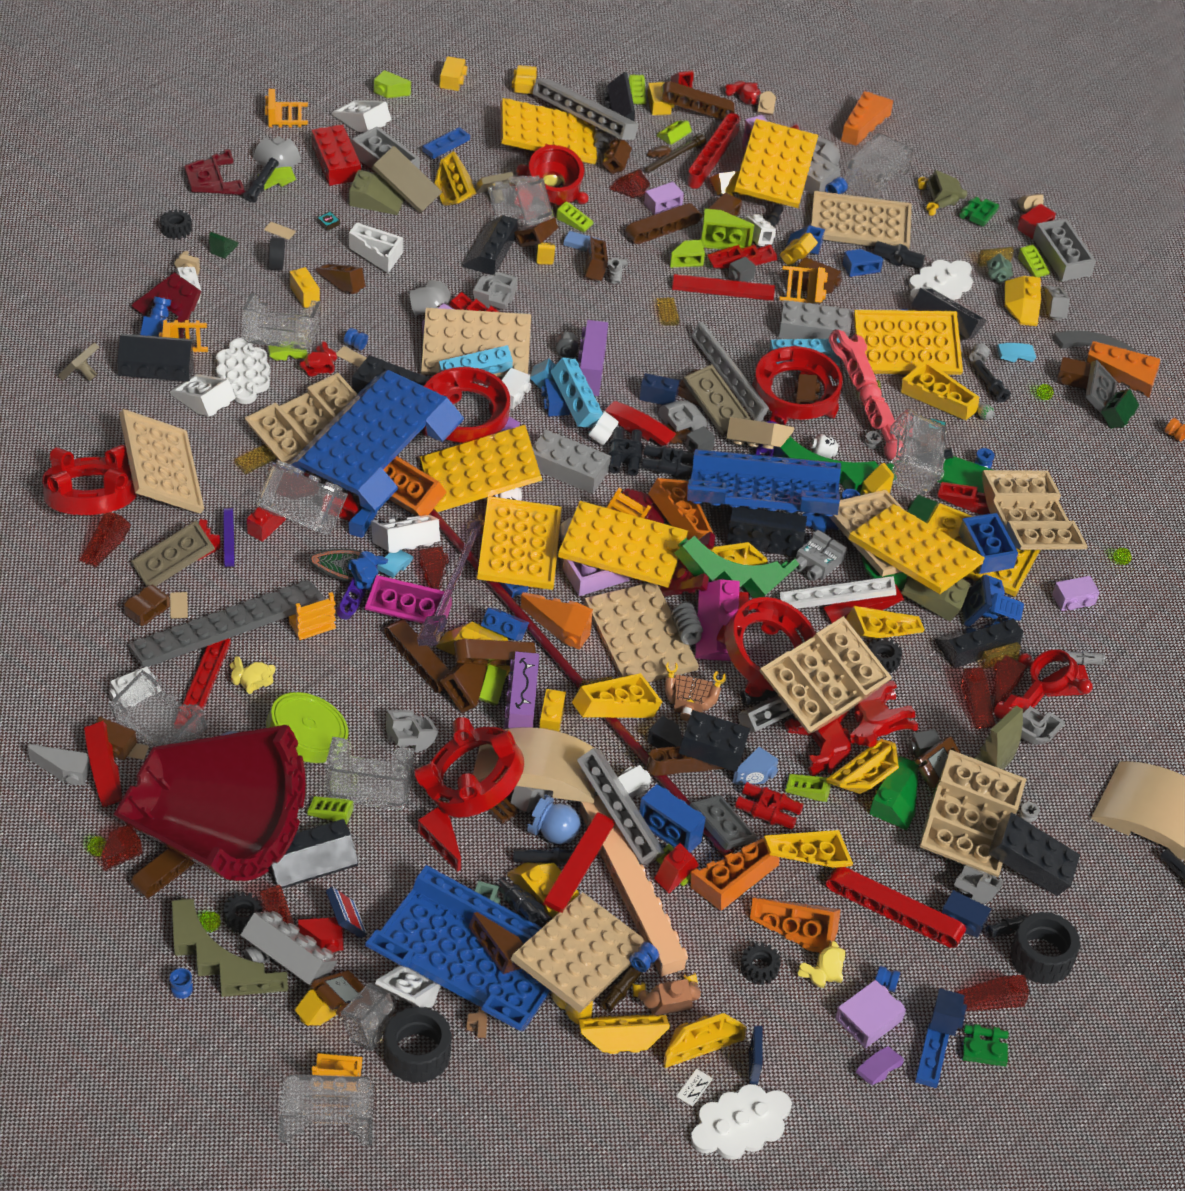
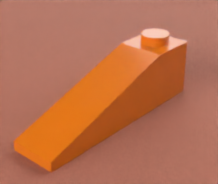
(566, 621)
(803, 923)

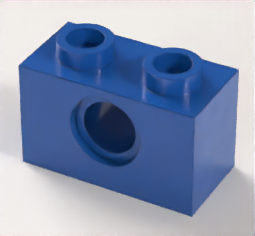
(505, 624)

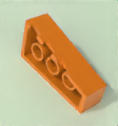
(734, 875)

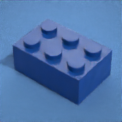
(989, 539)
(672, 818)

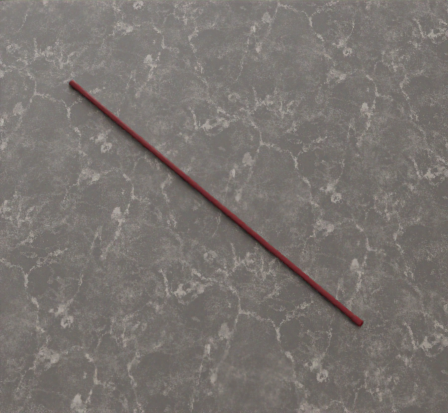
(568, 670)

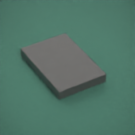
(1100, 386)
(724, 822)

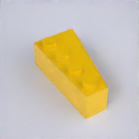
(940, 391)

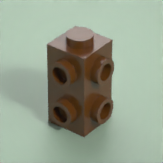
(617, 155)
(806, 389)

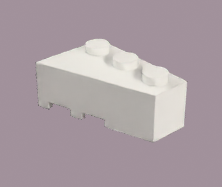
(376, 245)
(406, 533)

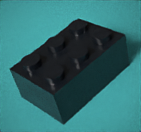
(714, 740)

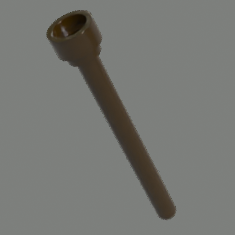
(697, 141)

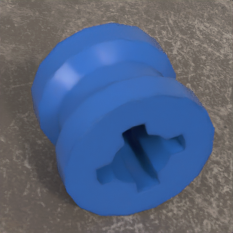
(984, 457)

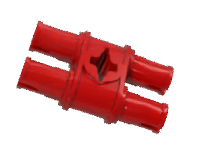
(769, 805)

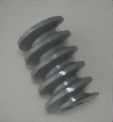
(687, 623)

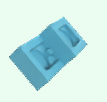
(1013, 351)
(396, 562)

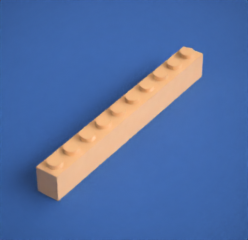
(638, 893)

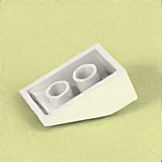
(363, 114)
(204, 394)
(410, 987)

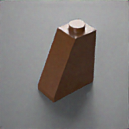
(537, 233)
(833, 279)
(465, 684)

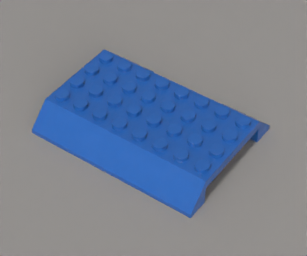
(373, 432)
(765, 482)
(435, 940)

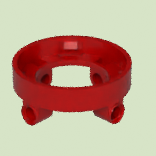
(809, 363)
(455, 380)
(117, 489)
(775, 616)
(472, 796)

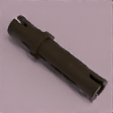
(619, 990)

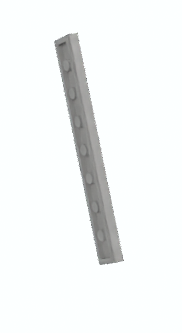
(729, 372)

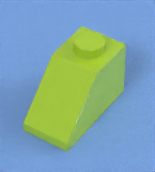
(391, 85)
(688, 254)

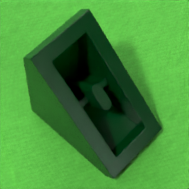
(221, 245)

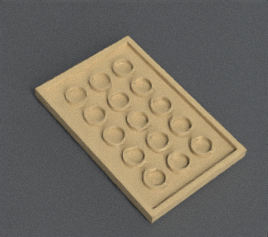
(861, 219)
(464, 332)
(161, 461)
(857, 511)
(640, 632)
(579, 952)

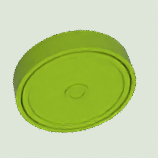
(311, 721)

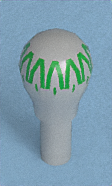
(985, 411)

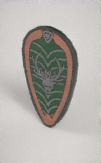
(335, 562)

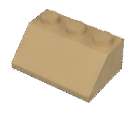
(758, 433)

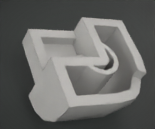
(827, 150)
(283, 151)
(496, 290)
(429, 296)
(682, 416)
(1039, 727)
(410, 729)
(979, 884)

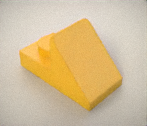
(545, 253)

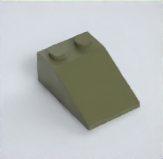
(374, 193)
(944, 604)

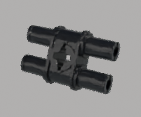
(626, 451)
(669, 460)
(523, 902)

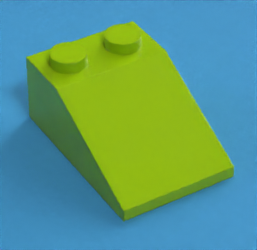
(725, 230)

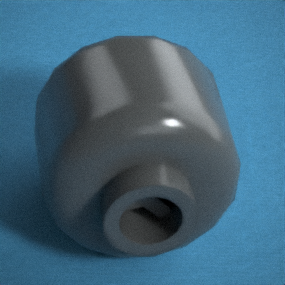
(567, 344)

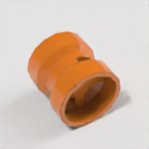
(1176, 429)

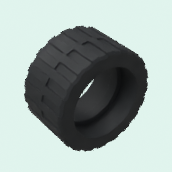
(1052, 929)
(417, 1067)

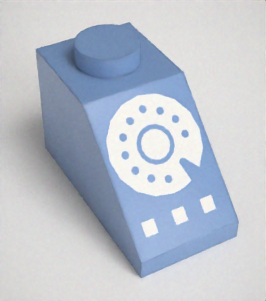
(756, 768)

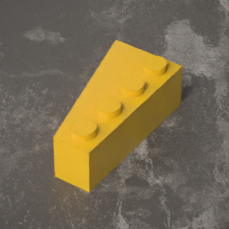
(618, 698)

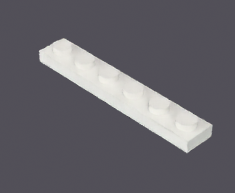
(840, 592)

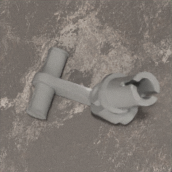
(615, 269)

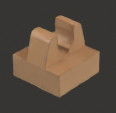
(478, 1023)

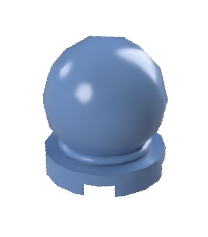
(556, 821)

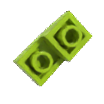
(280, 175)
(282, 353)
(492, 685)

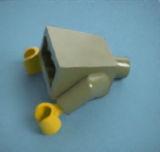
(944, 190)

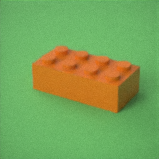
(416, 490)

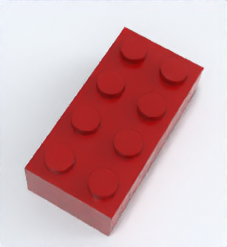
(335, 154)

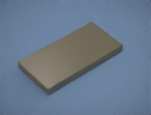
(407, 179)
(715, 397)
(173, 554)

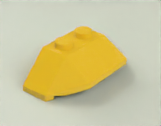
(453, 181)
(1023, 299)
(741, 553)
(470, 631)
(867, 768)
(538, 880)
(624, 1032)
(703, 1037)

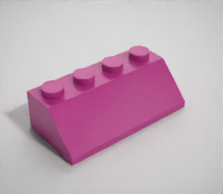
(404, 599)
(715, 610)

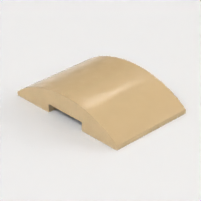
(296, 423)
(1030, 510)
(826, 675)
(548, 763)
(1146, 802)
(967, 811)

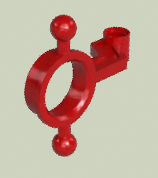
(1038, 688)

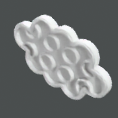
(944, 277)
(245, 370)
(741, 1121)

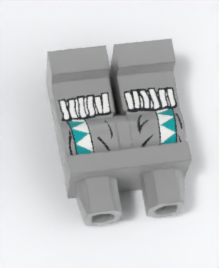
(820, 556)

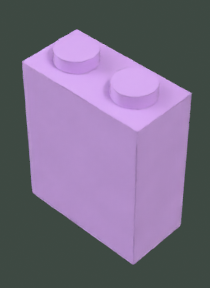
(870, 1013)

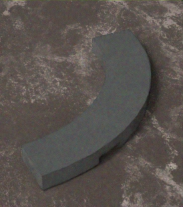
(1082, 338)

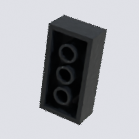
(374, 366)
(767, 530)
(1034, 854)

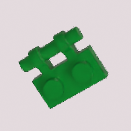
(983, 212)
(985, 1051)

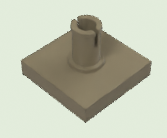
(485, 182)
(81, 364)

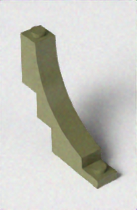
(236, 974)

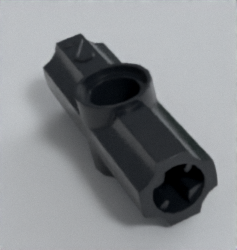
(899, 255)

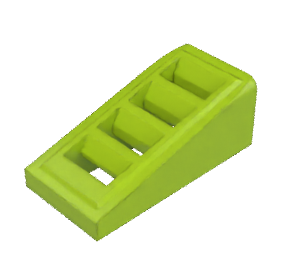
(637, 86)
(568, 214)
(1028, 256)
(815, 794)
(339, 804)

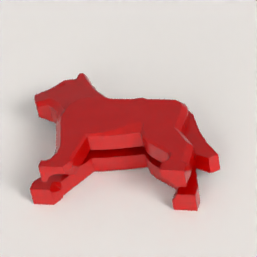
(878, 719)
(831, 739)

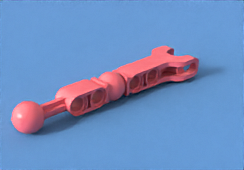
(863, 378)

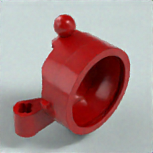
(560, 162)

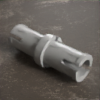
(1087, 658)

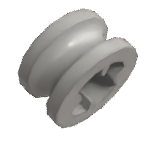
(876, 439)
(1032, 807)

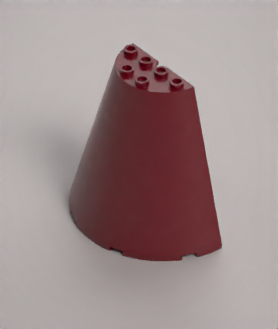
(222, 799)

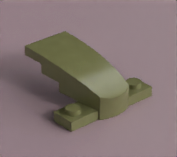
(1003, 741)

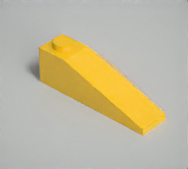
(882, 624)

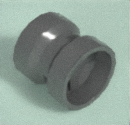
(602, 141)

